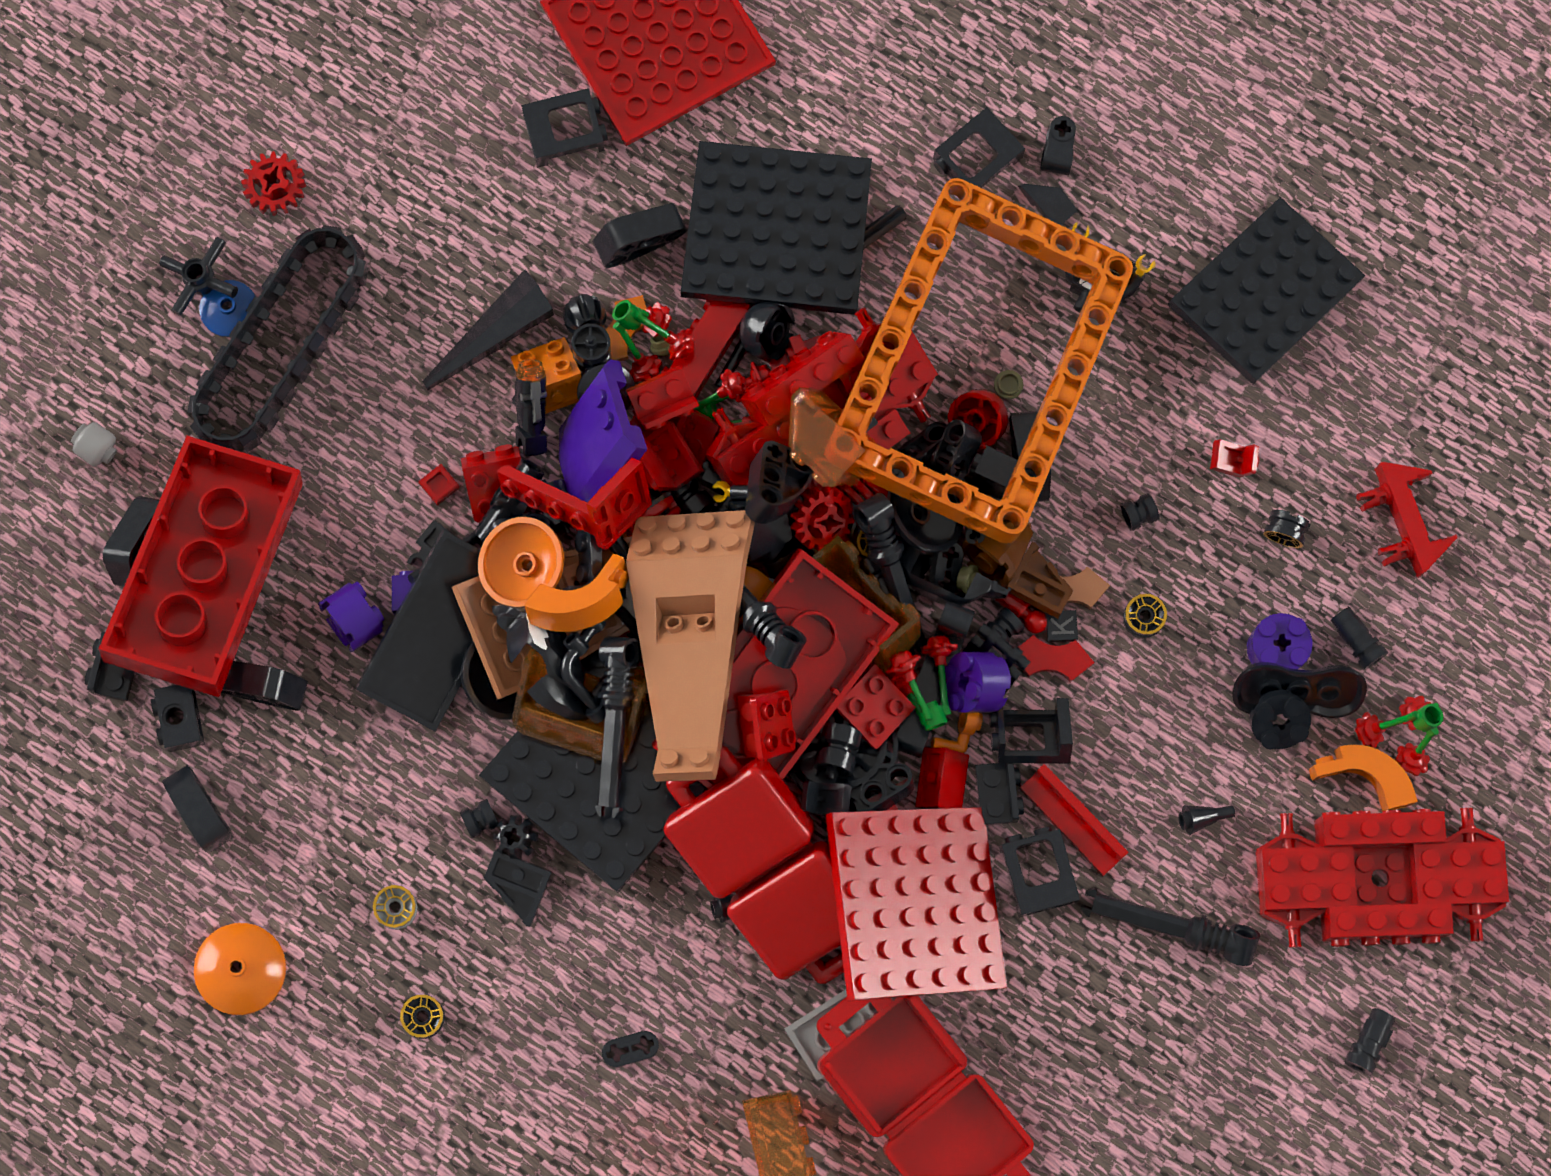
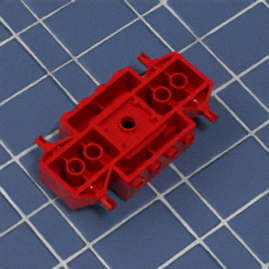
(833, 369)
(1425, 872)

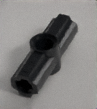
(505, 507)

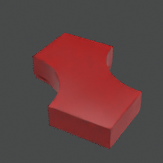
(1066, 660)

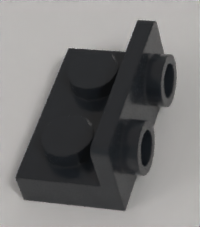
(106, 678)
(998, 793)

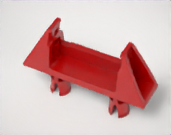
(1414, 535)

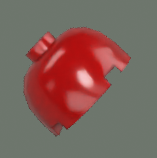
(984, 412)

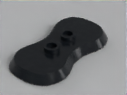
(1327, 691)

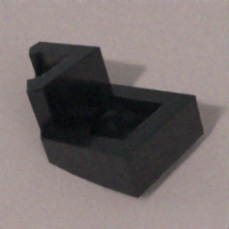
(1050, 201)

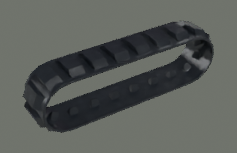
(256, 312)

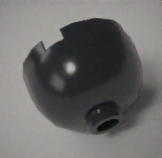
(766, 330)

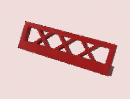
(1073, 820)

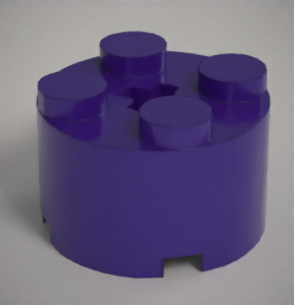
(352, 616)
(1290, 632)
(977, 682)

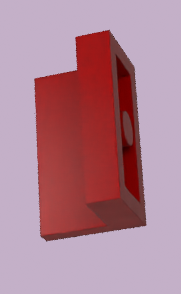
(942, 779)

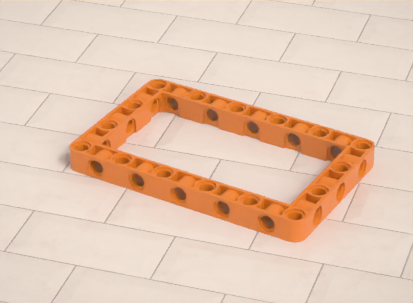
(1039, 239)

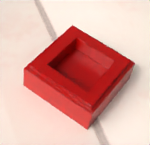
(439, 484)

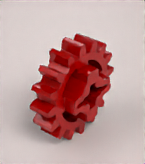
(269, 171)
(822, 516)

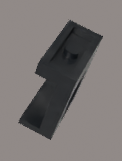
(540, 130)
(995, 134)
(1056, 731)
(1047, 895)

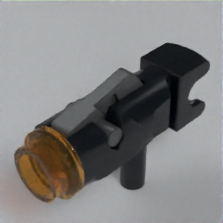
(530, 407)

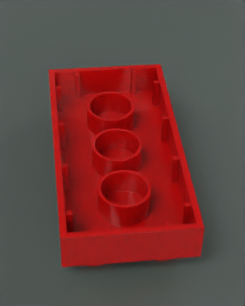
(201, 566)

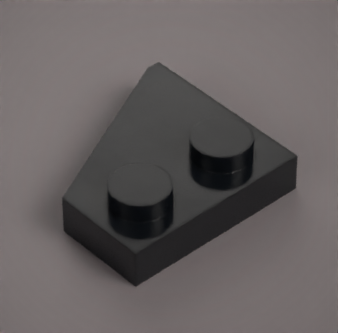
(518, 884)

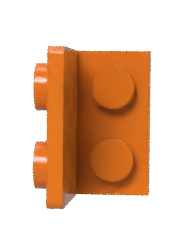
(561, 372)

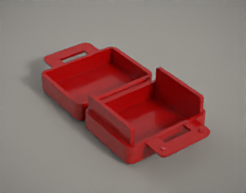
(757, 843)
(908, 1082)

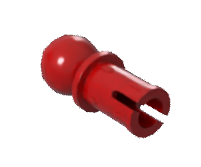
(1033, 620)

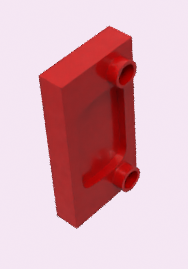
(841, 642)

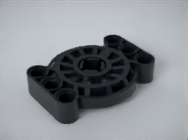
(871, 773)

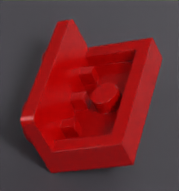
(698, 432)

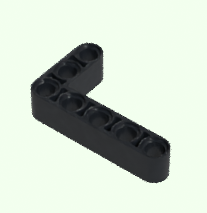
(952, 624)

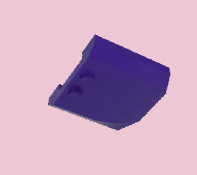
(598, 435)

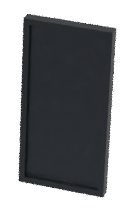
(424, 646)

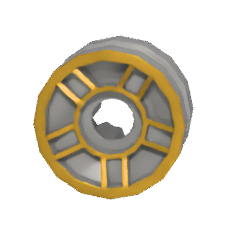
(386, 898)

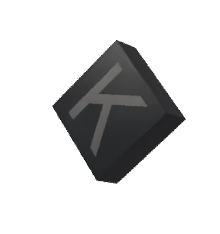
(1062, 629)

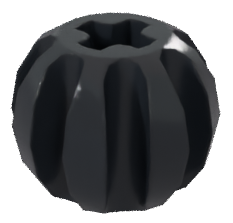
(583, 310)
(522, 829)

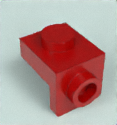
(1234, 458)

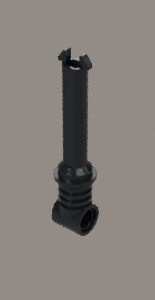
(875, 520)
(781, 640)
(620, 656)
(1237, 943)

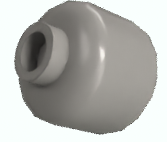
(94, 444)

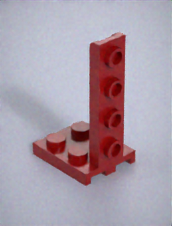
(604, 515)

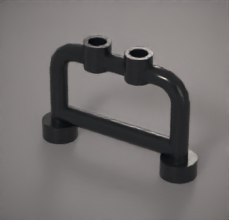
(577, 646)

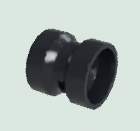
(1139, 512)
(1007, 624)
(479, 818)

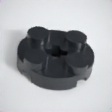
(1284, 735)

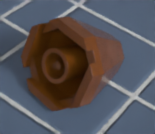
(997, 559)

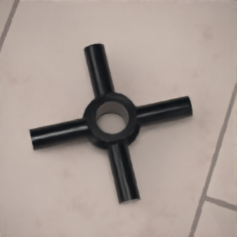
(203, 284)

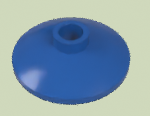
(220, 320)

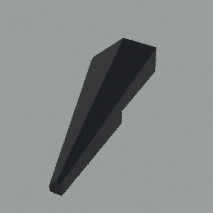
(512, 314)

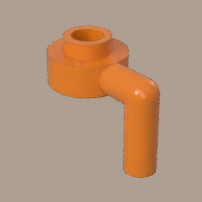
(967, 725)

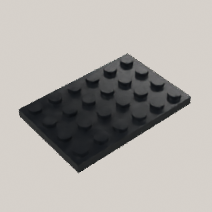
(1266, 290)

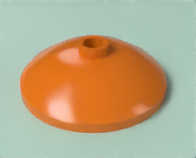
(508, 552)
(261, 971)

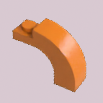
(582, 607)
(1380, 769)

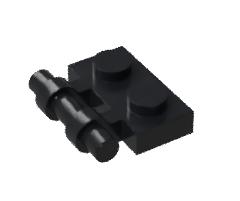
(994, 638)

